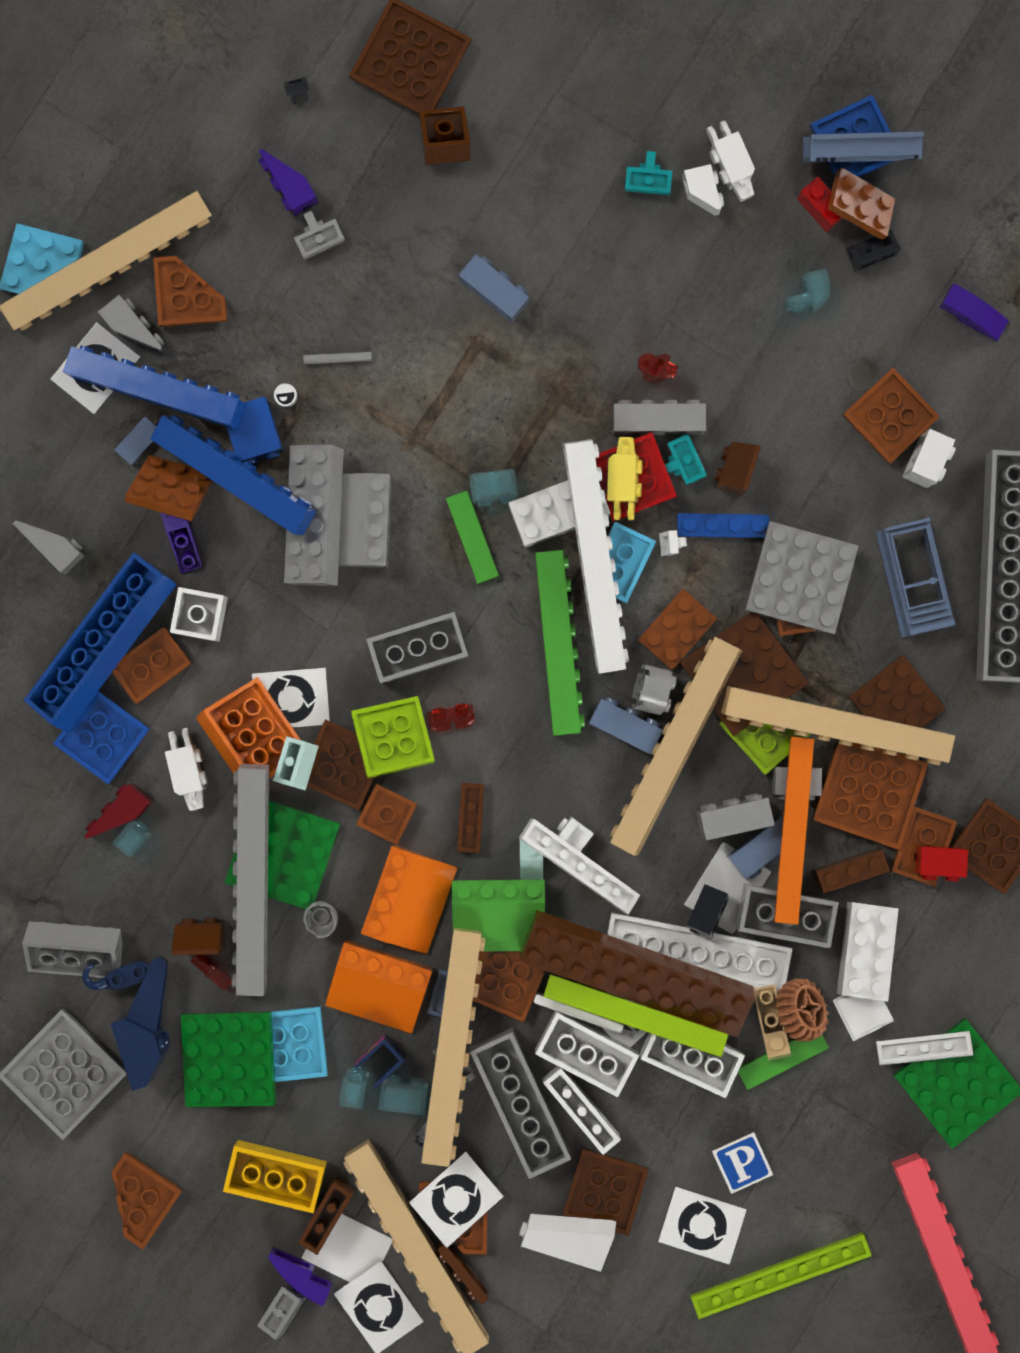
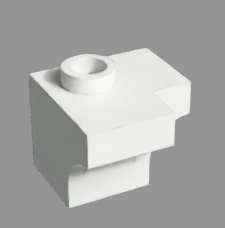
(574, 833)

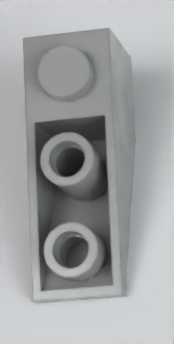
(125, 322)

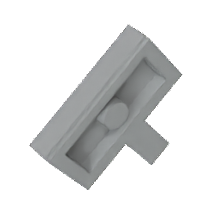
(318, 236)

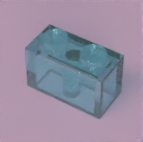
(493, 487)
(354, 1088)
(403, 1095)

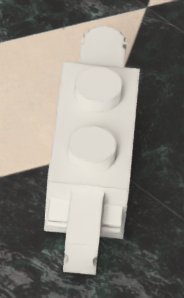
(732, 160)
(186, 770)

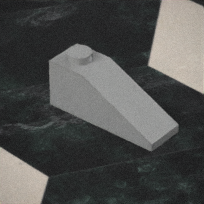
(57, 549)

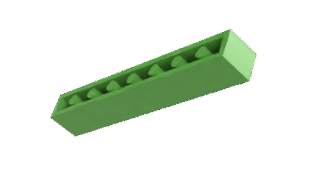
(558, 642)

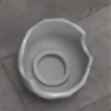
(321, 919)

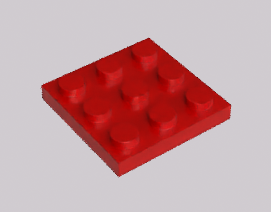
(654, 478)

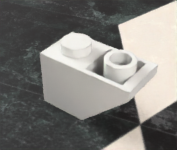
(702, 190)

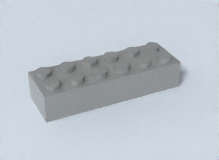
(317, 477)
(520, 1103)

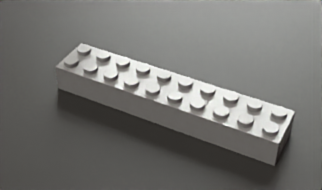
(1000, 571)

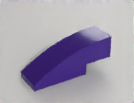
(974, 312)
(299, 1275)

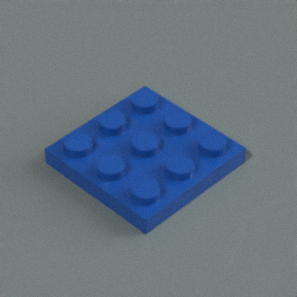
(856, 118)
(102, 737)

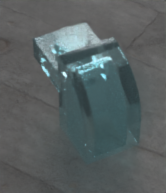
(816, 292)

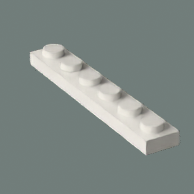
(579, 866)

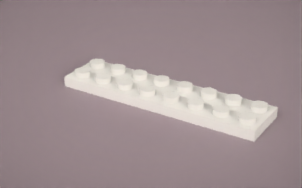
(727, 955)

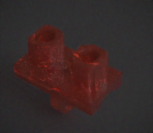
(657, 367)

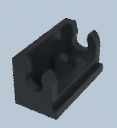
(872, 251)
(707, 912)

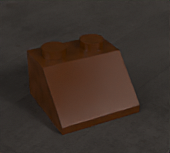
(444, 135)
(737, 467)
(198, 937)

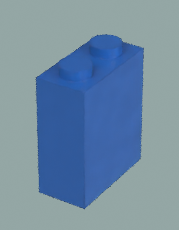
(256, 433)

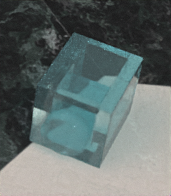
(132, 838)

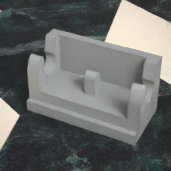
(281, 1312)

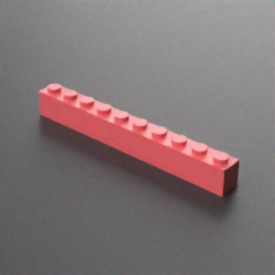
(945, 1254)

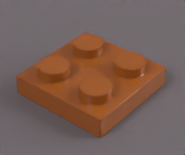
(386, 814)

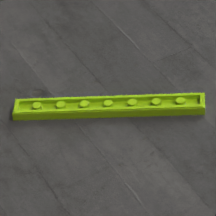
(636, 1015)
(780, 1275)

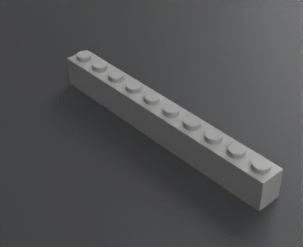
(252, 879)

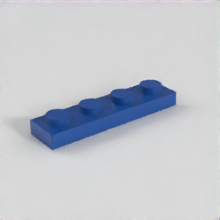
(722, 525)

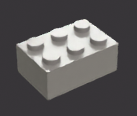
(734, 816)

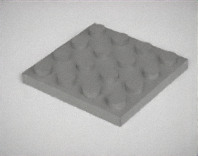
(801, 577)
(63, 1073)

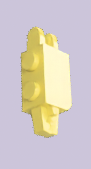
(623, 477)

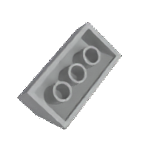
(71, 948)

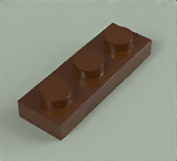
(470, 817)
(463, 1273)

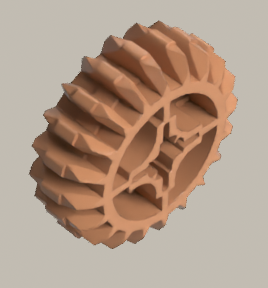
(802, 1010)

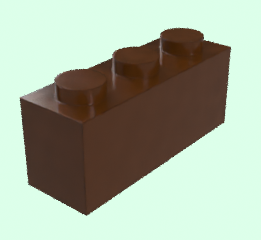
(851, 870)
(327, 1215)

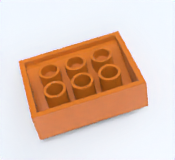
(247, 727)
(409, 899)
(378, 986)

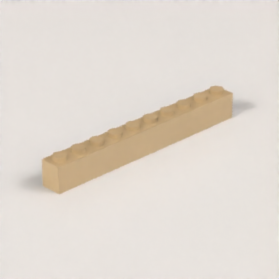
(105, 260)
(837, 724)
(676, 746)
(451, 1047)
(416, 1247)

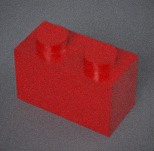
(815, 200)
(941, 862)

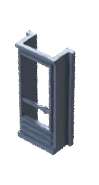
(862, 147)
(921, 617)

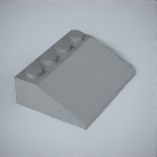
(365, 520)

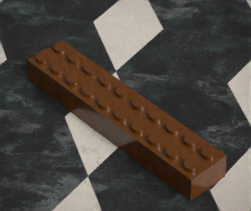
(637, 973)

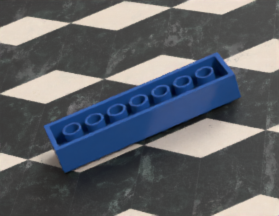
(100, 642)

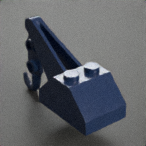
(139, 1032)

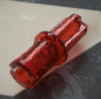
(211, 971)

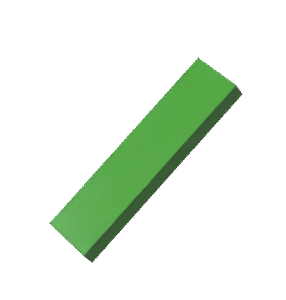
(472, 537)
(761, 1069)

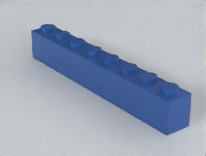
(154, 387)
(233, 474)

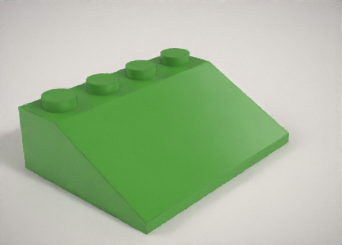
(497, 909)

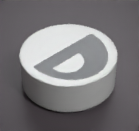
(285, 395)

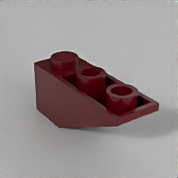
(126, 808)

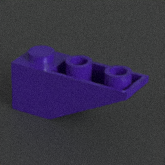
(293, 185)
(182, 542)

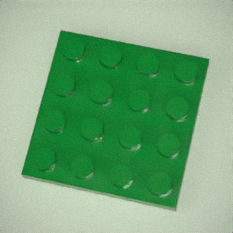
(296, 854)
(228, 1059)
(959, 1091)

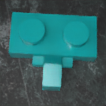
(648, 177)
(685, 460)

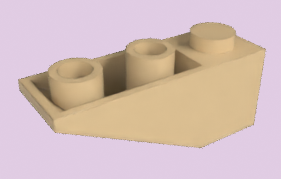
(773, 1034)

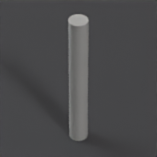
(337, 358)

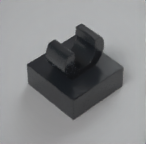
(295, 87)

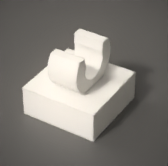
(670, 543)

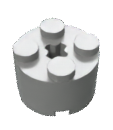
(653, 690)

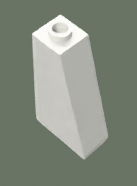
(569, 1238)

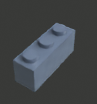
(494, 287)
(626, 725)
(758, 850)

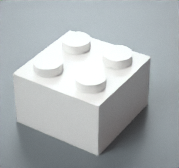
(929, 458)
(198, 614)

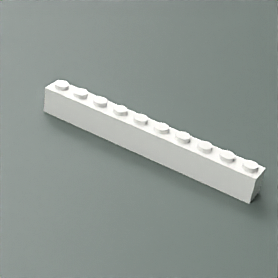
(594, 555)

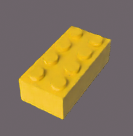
(275, 1176)

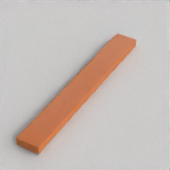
(794, 830)

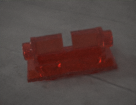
(461, 714)

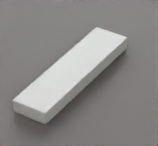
(578, 1013)
(924, 1048)

